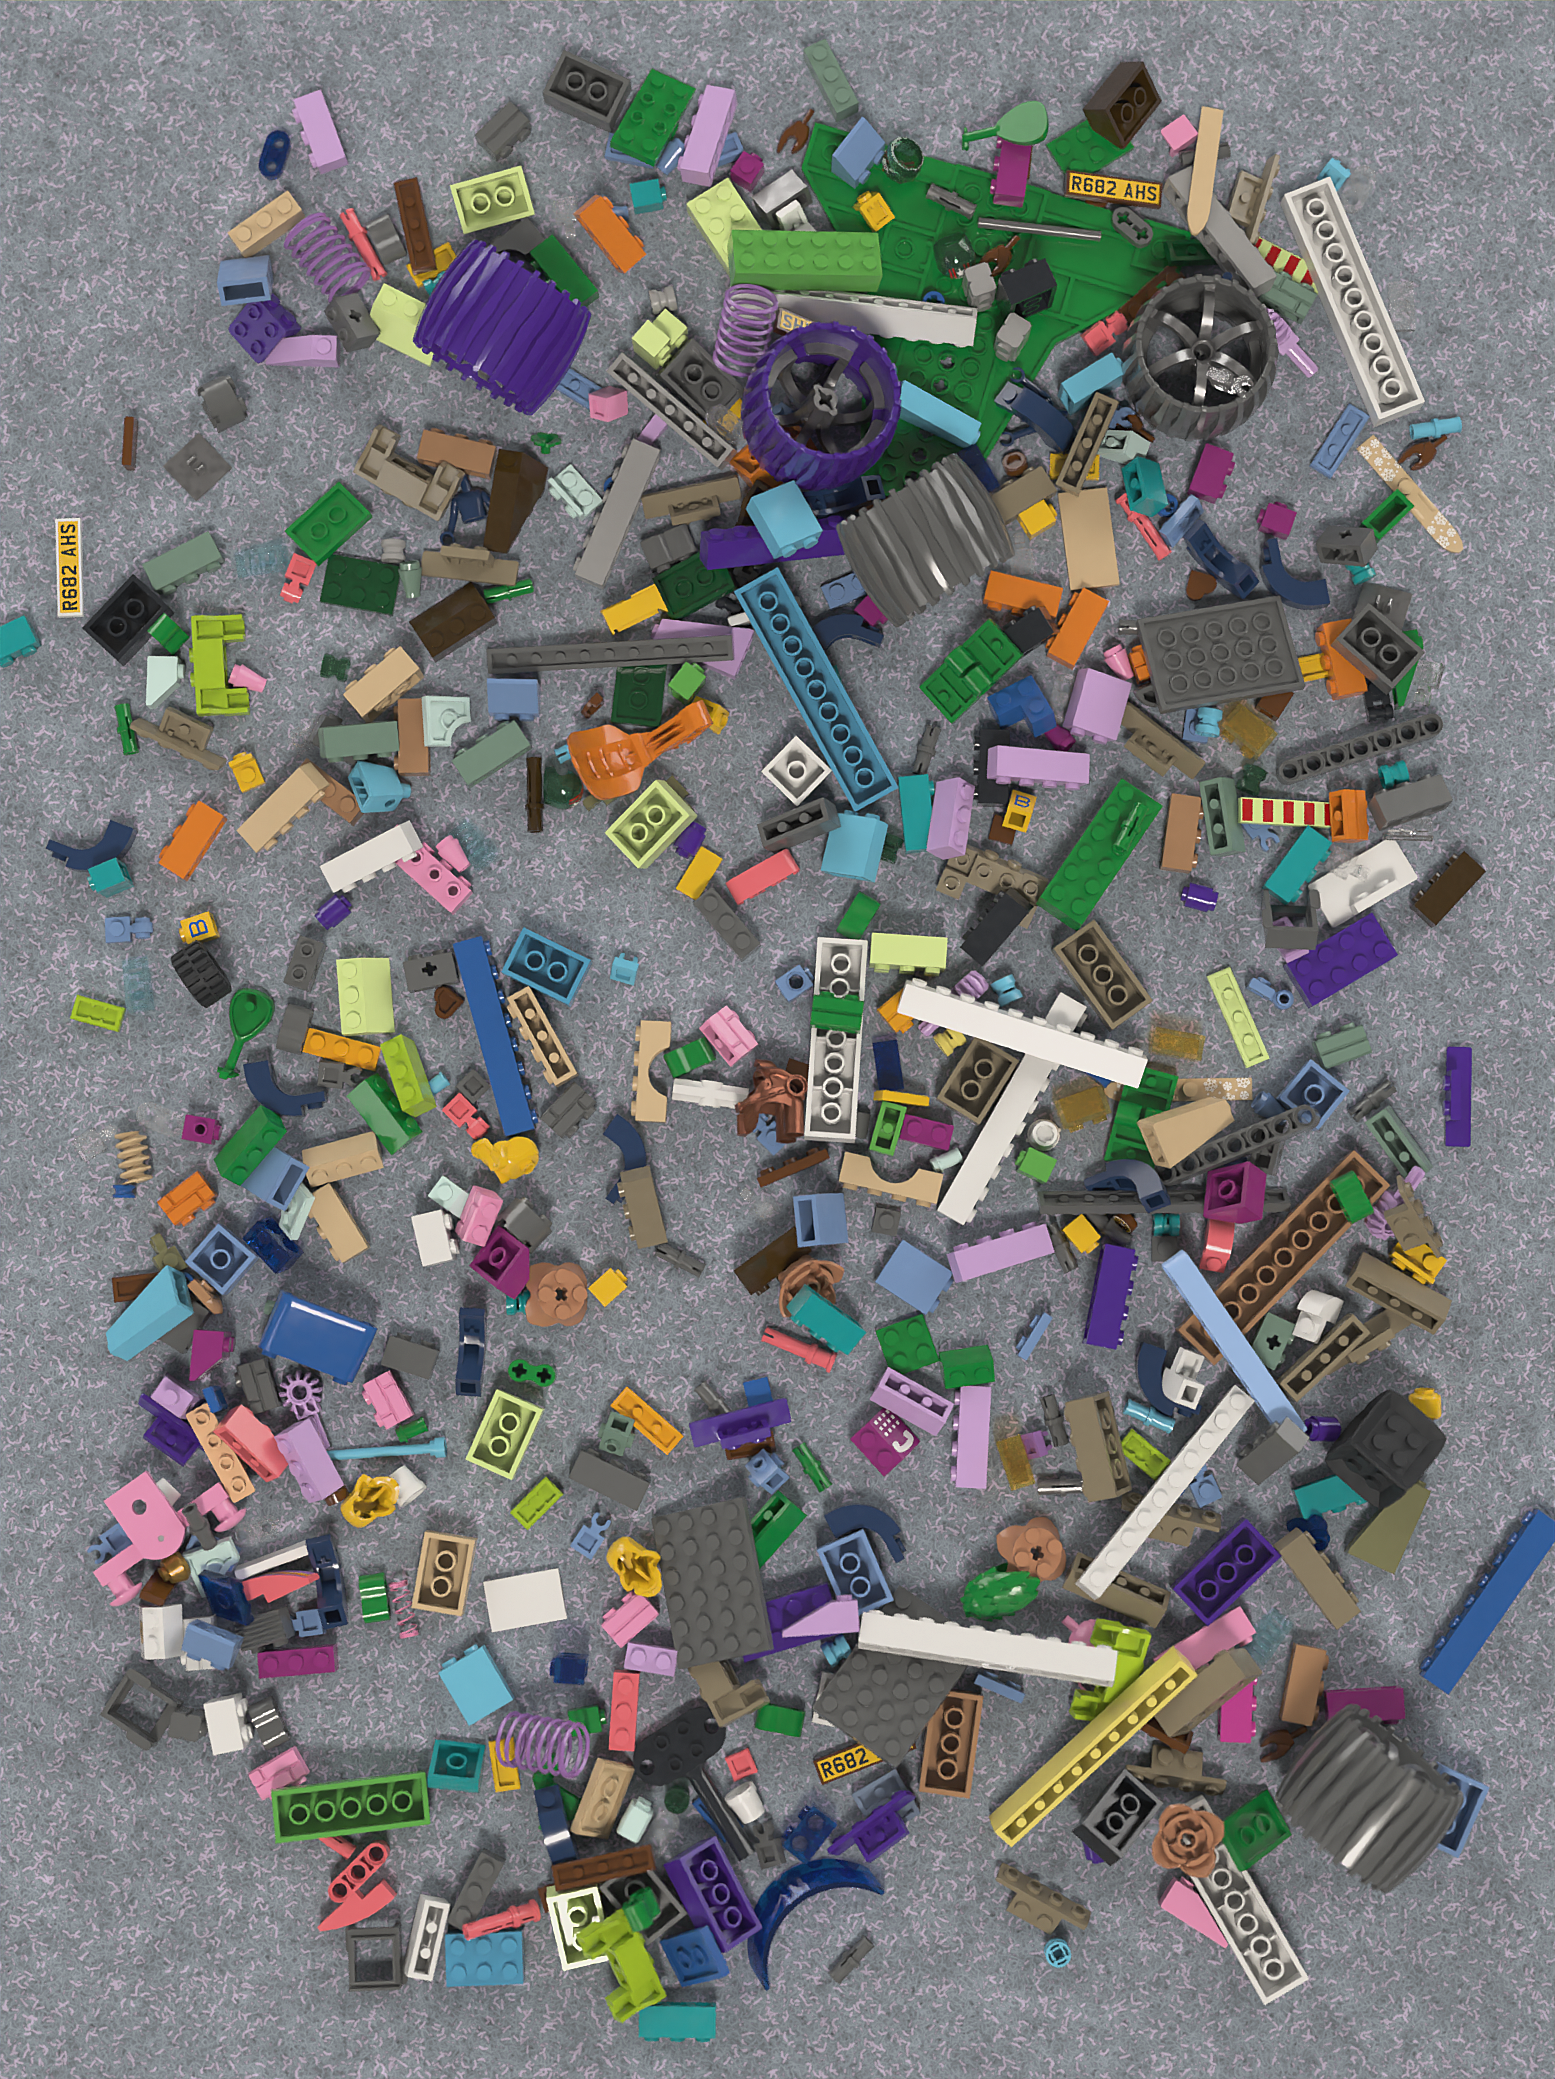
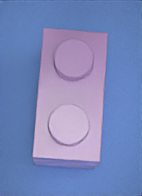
(650, 1658)

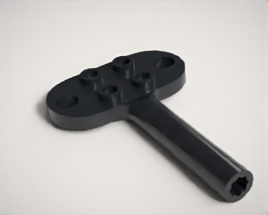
(681, 1751)

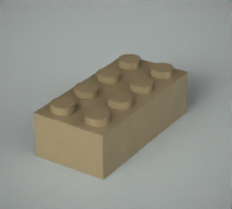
(1101, 975)
(1097, 1446)
(1208, 1691)

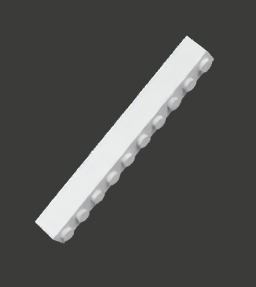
(876, 314)
(1022, 1033)
(1006, 1121)
(1164, 1492)
(988, 1649)

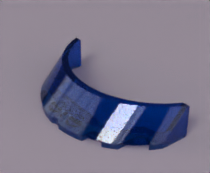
(794, 1888)

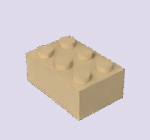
(383, 684)
(444, 1573)

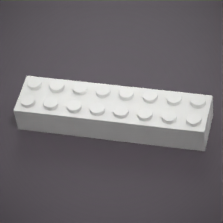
(835, 1054)
(1247, 1923)

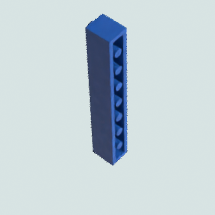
(494, 1036)
(1490, 1601)

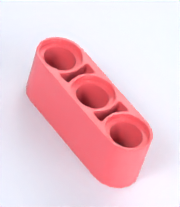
(762, 875)
(352, 1881)

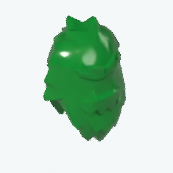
(998, 1593)

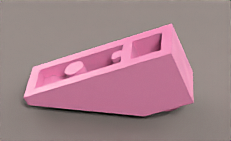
(1186, 1904)

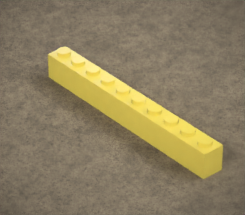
(1092, 1746)

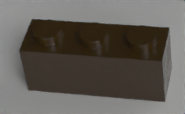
(1446, 888)

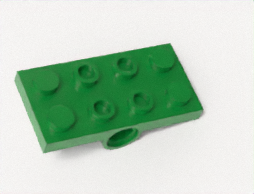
(652, 117)
(971, 671)
(1150, 1098)

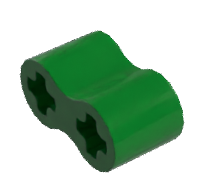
(168, 634)
(858, 916)
(689, 1057)
(1351, 1197)
(532, 1372)
(374, 1597)
(780, 1719)
(641, 1909)

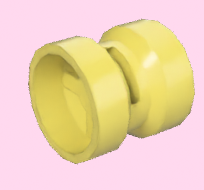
(946, 1044)

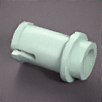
(946, 1160)

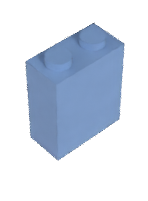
(245, 280)
(276, 1178)
(820, 1219)
(915, 1278)

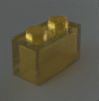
(1247, 732)
(1177, 1044)
(1082, 1108)
(1014, 1462)

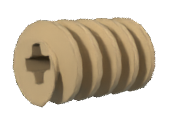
(133, 1157)

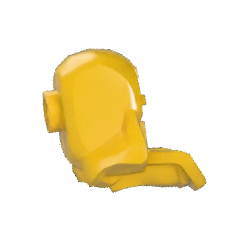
(507, 1158)
(370, 1500)
(635, 1566)

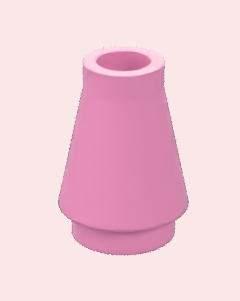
(1118, 661)
(245, 678)
(453, 853)

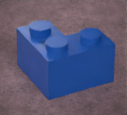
(1022, 702)

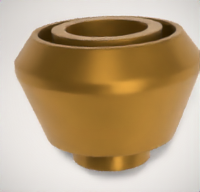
(174, 1568)

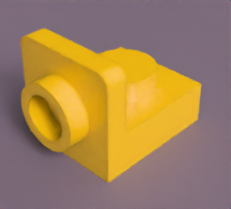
(874, 210)
(717, 713)
(246, 771)

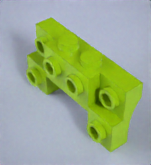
(211, 668)
(1131, 1648)
(629, 1961)

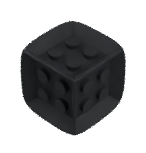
(1385, 1449)

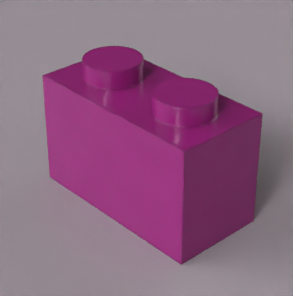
(1210, 474)
(926, 1132)

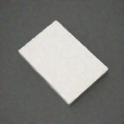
(525, 1600)

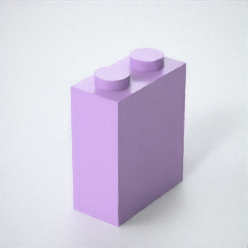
(1097, 706)

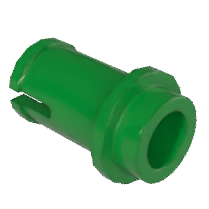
(411, 1429)

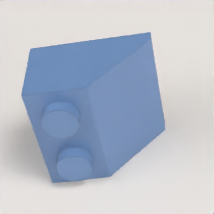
(858, 154)
(513, 699)
(212, 1644)

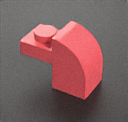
(1217, 1245)

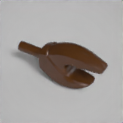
(797, 131)
(1000, 255)
(1137, 427)
(1424, 450)
(1283, 1742)

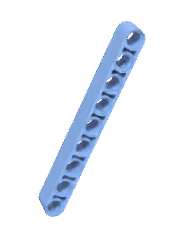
(1229, 1339)

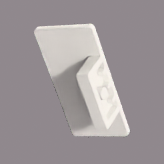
(1349, 897)

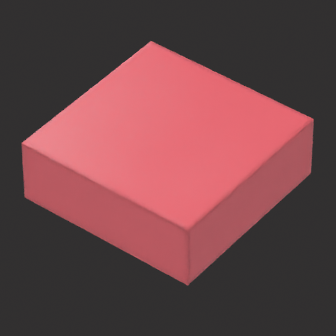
(741, 1764)

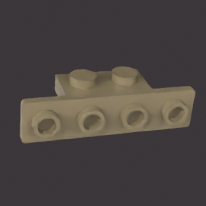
(1250, 198)
(692, 501)
(469, 565)
(183, 735)
(1157, 746)
(1409, 1222)
(1382, 1330)
(1178, 1522)
(1177, 1770)
(1039, 1903)

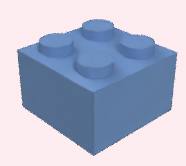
(1313, 1088)
(222, 1259)

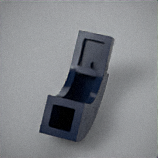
(1039, 414)
(845, 498)
(1216, 561)
(1293, 593)
(846, 626)
(114, 844)
(263, 1087)
(631, 1145)
(1132, 1176)
(471, 1352)
(1149, 1379)
(866, 1516)
(331, 1590)
(555, 1826)

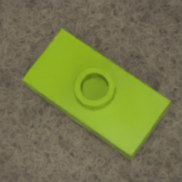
(98, 1013)
(1144, 1455)
(537, 1503)

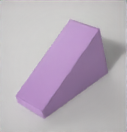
(652, 431)

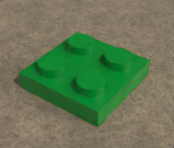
(907, 1345)

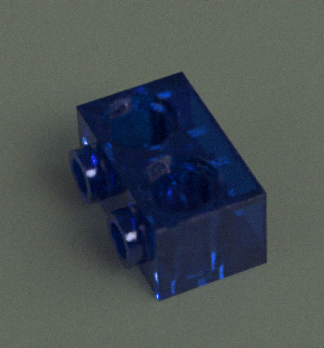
(272, 1245)
(569, 1668)
(814, 1836)

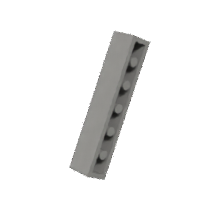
(1223, 238)
(671, 411)
(617, 514)

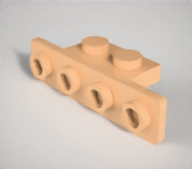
(224, 1460)

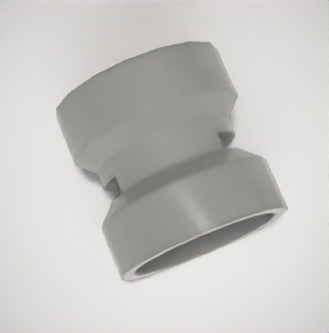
(662, 300)

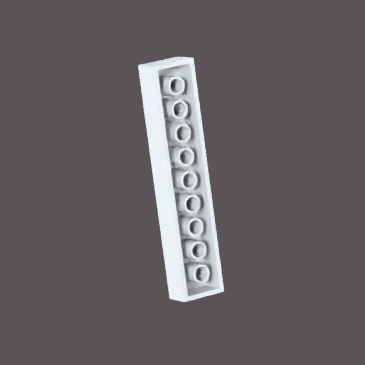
(1352, 302)

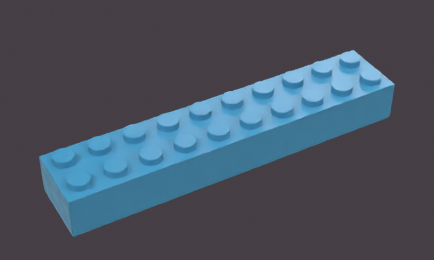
(816, 689)

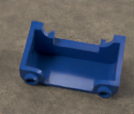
(316, 1337)

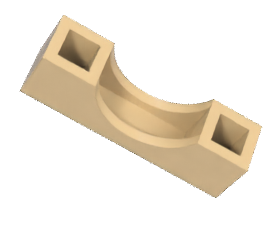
(654, 1039)
(858, 1172)

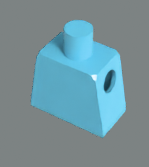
(377, 787)

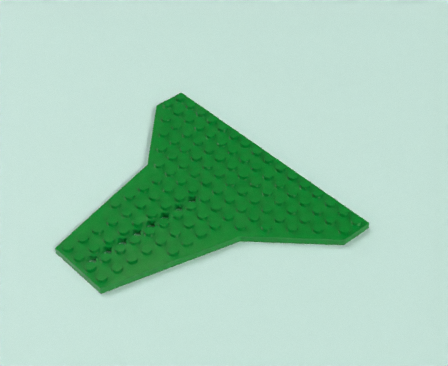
(1089, 276)

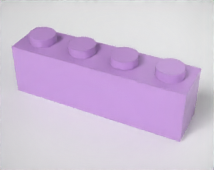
(707, 136)
(1038, 766)
(1001, 1252)
(972, 1436)

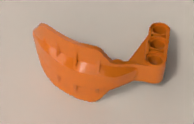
(614, 761)

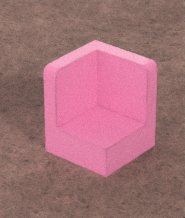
(1179, 135)
(608, 403)

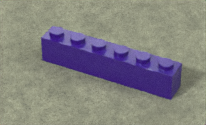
(746, 546)

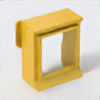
(634, 610)

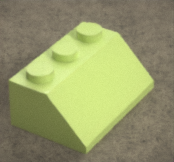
(492, 200)
(397, 319)
(365, 996)

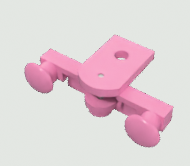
(156, 1531)

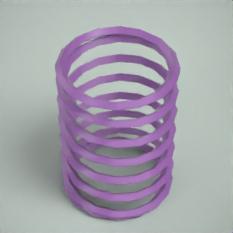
(327, 250)
(742, 332)
(525, 1737)

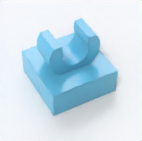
(1336, 172)
(624, 970)

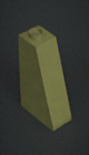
(1389, 1530)

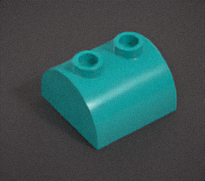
(456, 1766)

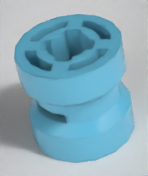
(1208, 722)
(1003, 985)
(836, 1650)
(1057, 1947)

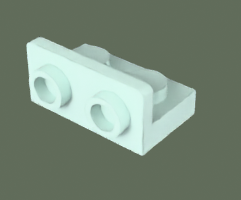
(574, 492)

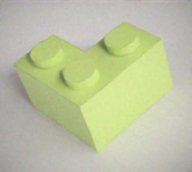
(658, 339)

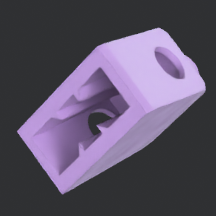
(176, 1396)

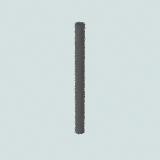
(1039, 229)

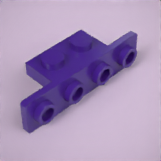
(1457, 1100)
(741, 1425)
(169, 1432)
(878, 1831)

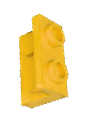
(1419, 1261)

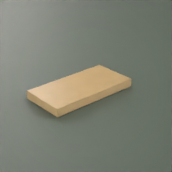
(1088, 539)

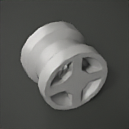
(393, 550)

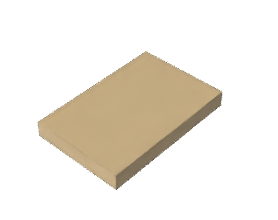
(602, 1798)

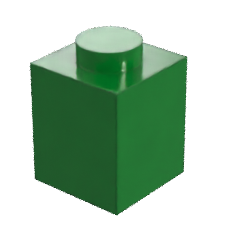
(590, 1716)

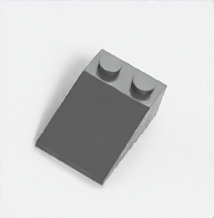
(698, 380)

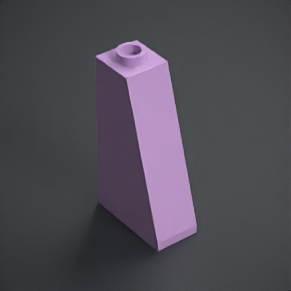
(741, 640)

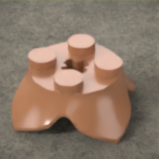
(815, 1273)
(543, 1308)
(1015, 1546)
(1197, 1857)

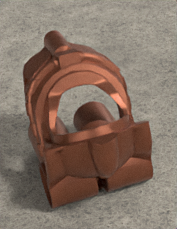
(777, 1095)

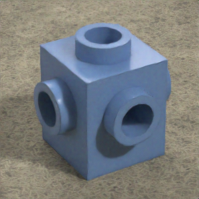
(767, 1471)

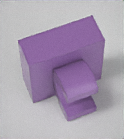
(1034, 1444)

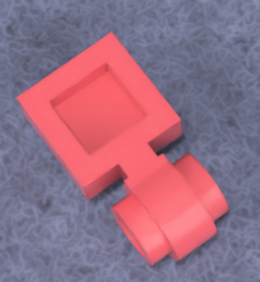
(1099, 336)
(299, 571)
(461, 1112)

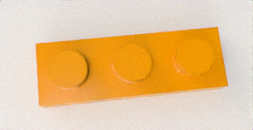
(342, 1049)
(647, 1420)

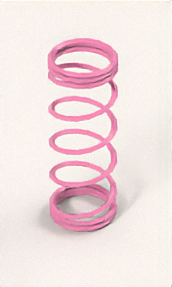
(396, 1585)

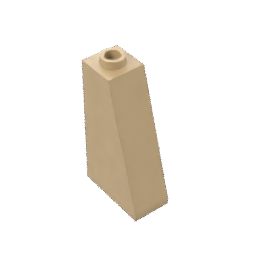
(1182, 1130)

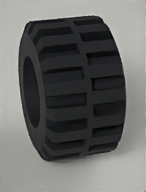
(201, 974)

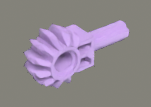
(1288, 345)
(972, 984)
(1376, 1222)
(307, 1407)

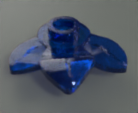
(1317, 1528)

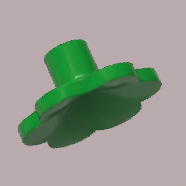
(546, 441)

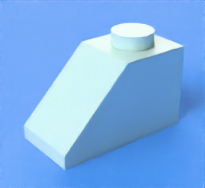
(1123, 446)
(163, 678)
(449, 1196)

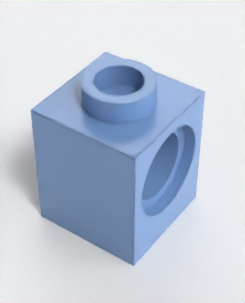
(783, 983)

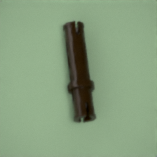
(534, 795)

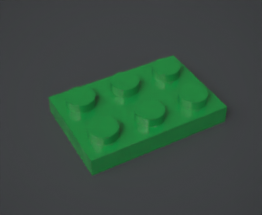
(1084, 150)
(328, 524)
(1254, 1830)

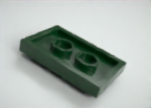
(360, 585)
(691, 586)
(639, 695)

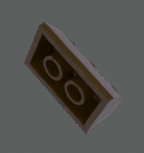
(1123, 103)
(453, 622)
(770, 1262)

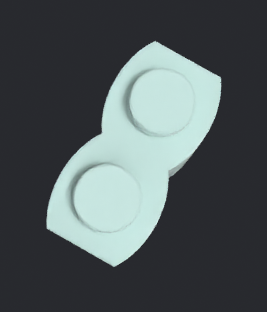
(635, 1819)

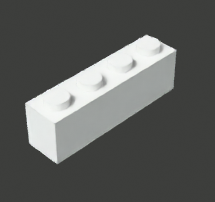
(372, 856)

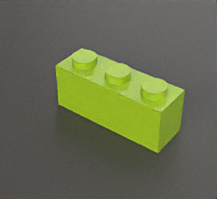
(408, 1075)

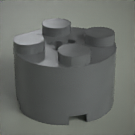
(221, 403)
(525, 1223)

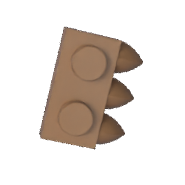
(207, 1295)

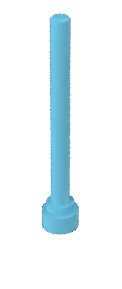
(436, 1448)

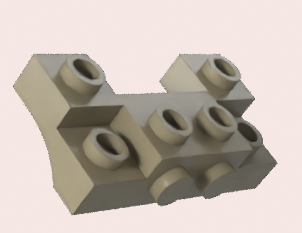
(404, 479)
(993, 875)
(725, 1694)

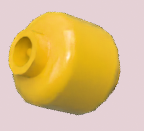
(1427, 1401)

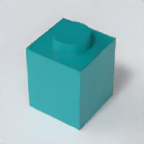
(647, 196)

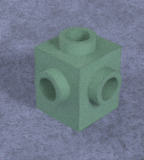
(616, 1434)

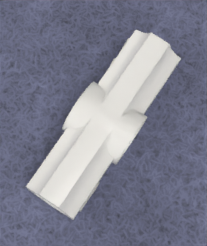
(708, 1093)

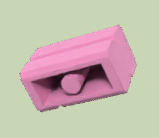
(729, 1035)
(478, 1216)
(387, 1400)
(629, 1618)
(279, 1772)

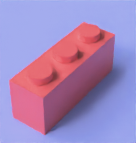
(252, 1442)
(624, 1710)

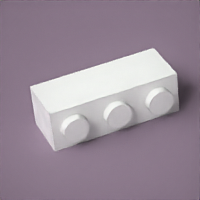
(426, 1937)

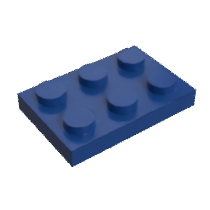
(695, 1956)

